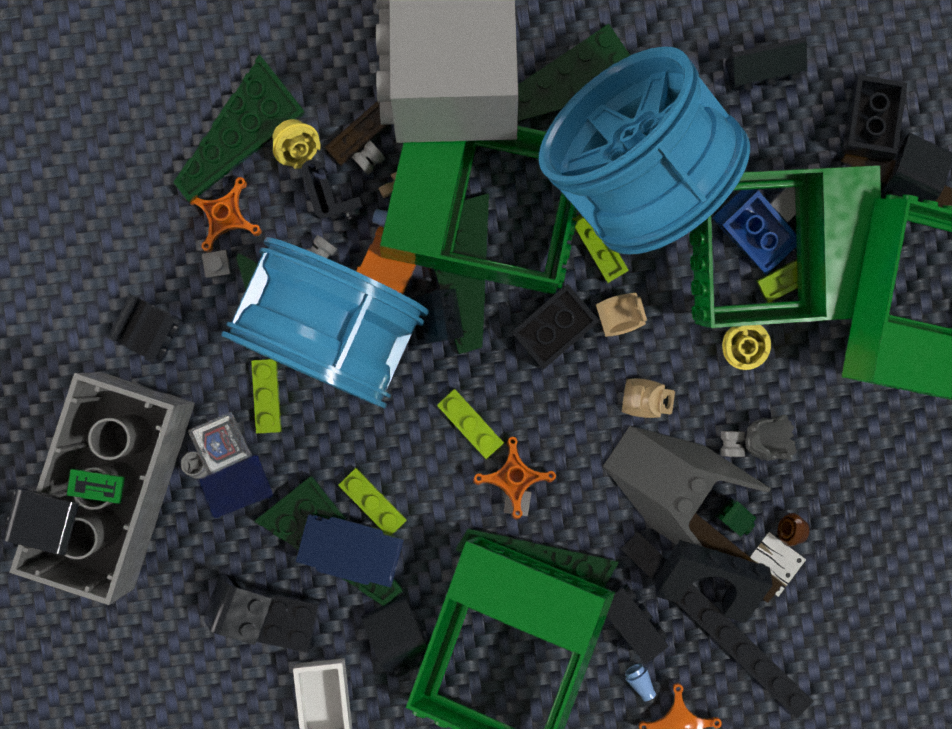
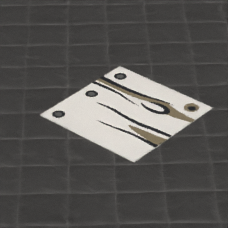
(780, 558)

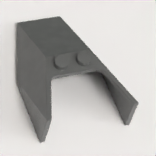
(670, 478)

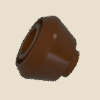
(793, 530)

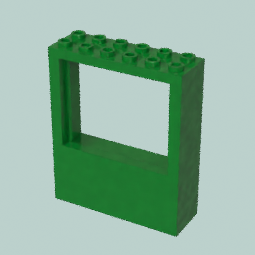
(429, 206)
(831, 241)
(889, 347)
(525, 597)

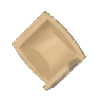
(621, 314)
(645, 398)

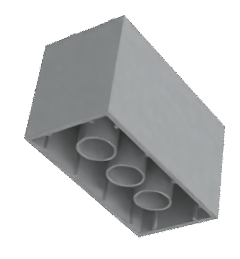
(448, 69)
(112, 431)

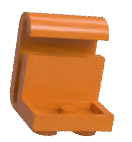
(386, 271)

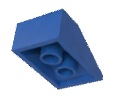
(756, 229)

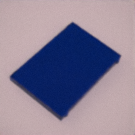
(236, 486)

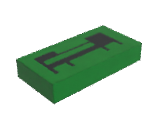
(95, 486)

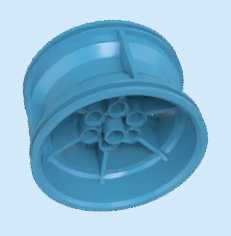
(645, 151)
(325, 320)

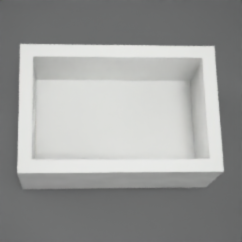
(322, 694)

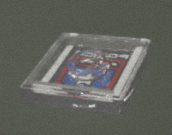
(219, 443)

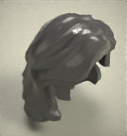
(771, 438)

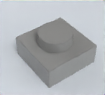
(216, 264)
(525, 502)

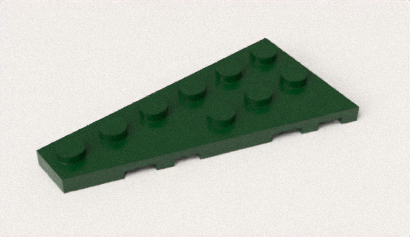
(565, 76)
(239, 129)
(470, 291)
(288, 522)
(585, 566)

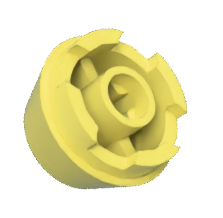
(295, 143)
(746, 346)

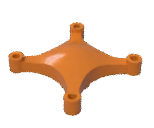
(225, 215)
(514, 478)
(680, 717)

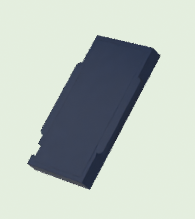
(349, 550)

